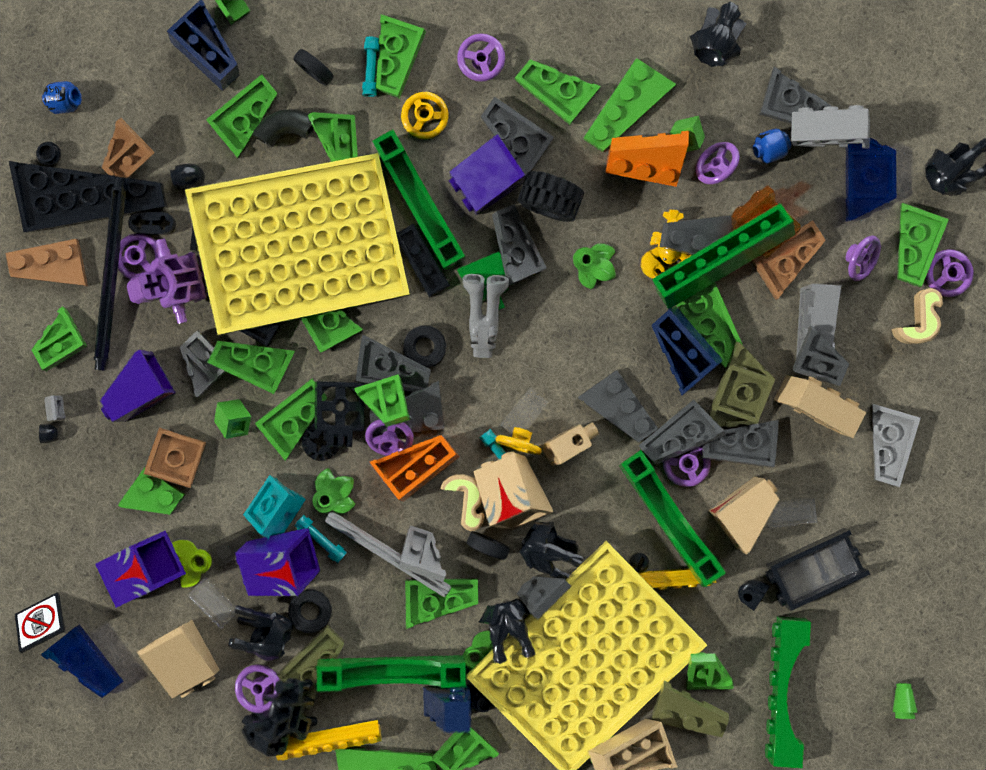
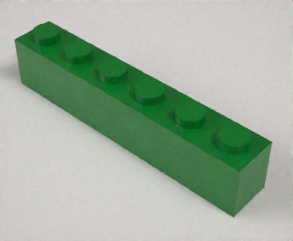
(724, 256)

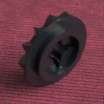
(310, 446)

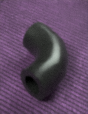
(282, 123)

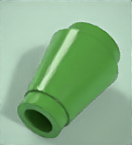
(904, 702)

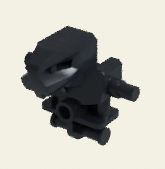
(272, 728)

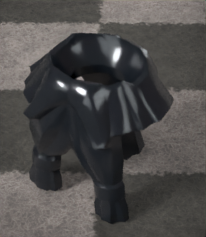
(717, 42)
(951, 171)
(544, 545)
(504, 620)
(274, 644)

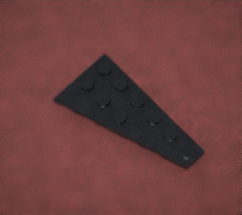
(67, 197)

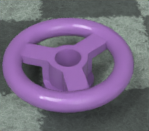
(481, 66)
(719, 165)
(132, 250)
(860, 256)
(957, 268)
(388, 441)
(694, 479)
(264, 681)

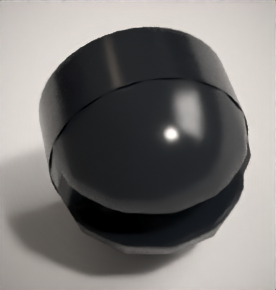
(47, 433)
(634, 560)

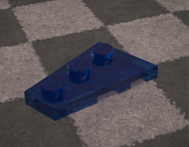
(83, 659)

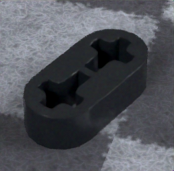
(152, 217)

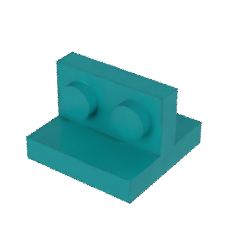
(273, 508)

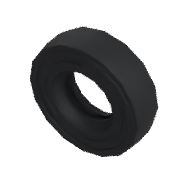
(313, 67)
(427, 332)
(488, 545)
(299, 621)

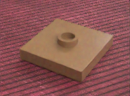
(174, 458)

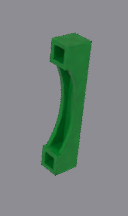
(418, 200)
(673, 523)
(790, 639)
(354, 672)

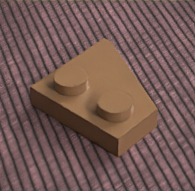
(125, 151)

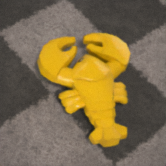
(649, 260)

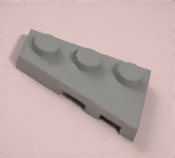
(892, 443)

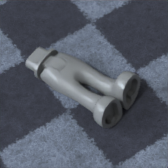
(484, 327)

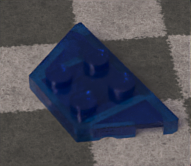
(869, 178)

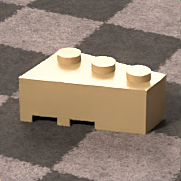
(636, 748)

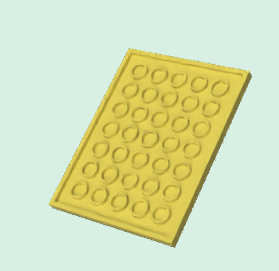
(297, 243)
(594, 662)

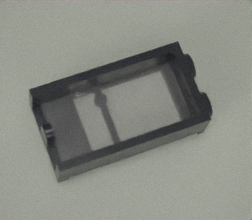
(816, 570)

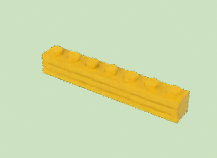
(666, 578)
(333, 739)

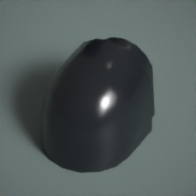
(187, 176)
(752, 592)

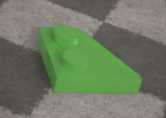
(152, 495)
(464, 751)

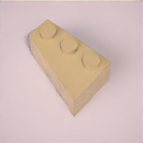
(821, 404)

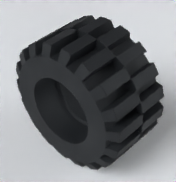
(551, 196)

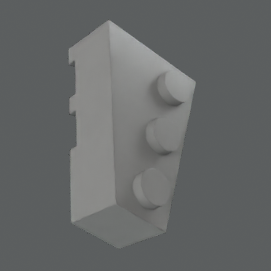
(831, 127)
(818, 309)

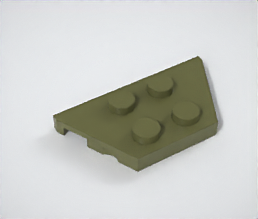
(741, 390)

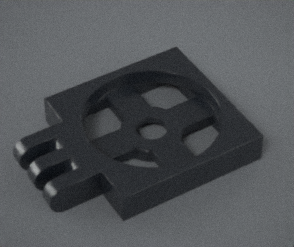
(338, 430)

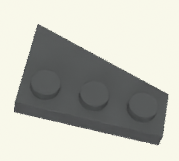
(746, 445)

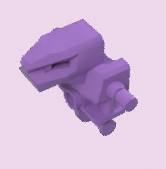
(172, 281)

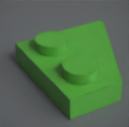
(336, 134)
(58, 341)
(386, 400)
(707, 672)

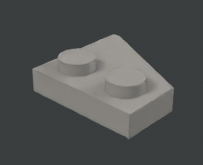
(421, 554)

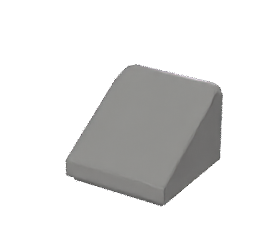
(54, 408)

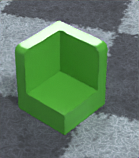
(233, 9)
(695, 129)
(232, 418)

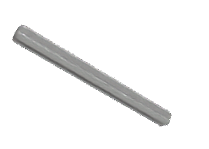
(382, 551)

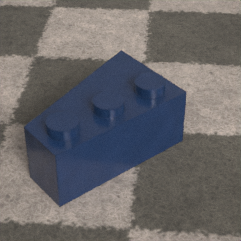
(203, 45)
(685, 349)
(448, 707)

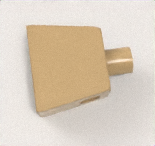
(561, 446)

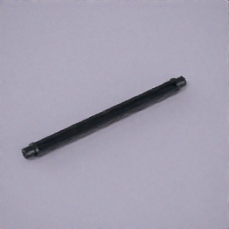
(110, 273)

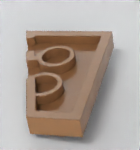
(788, 261)
(51, 262)

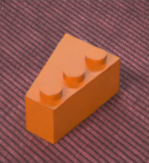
(648, 158)
(415, 466)

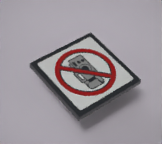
(39, 622)

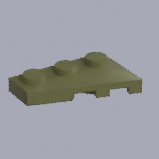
(303, 666)
(684, 712)

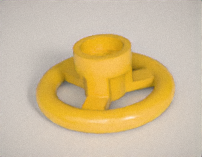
(423, 106)
(519, 441)

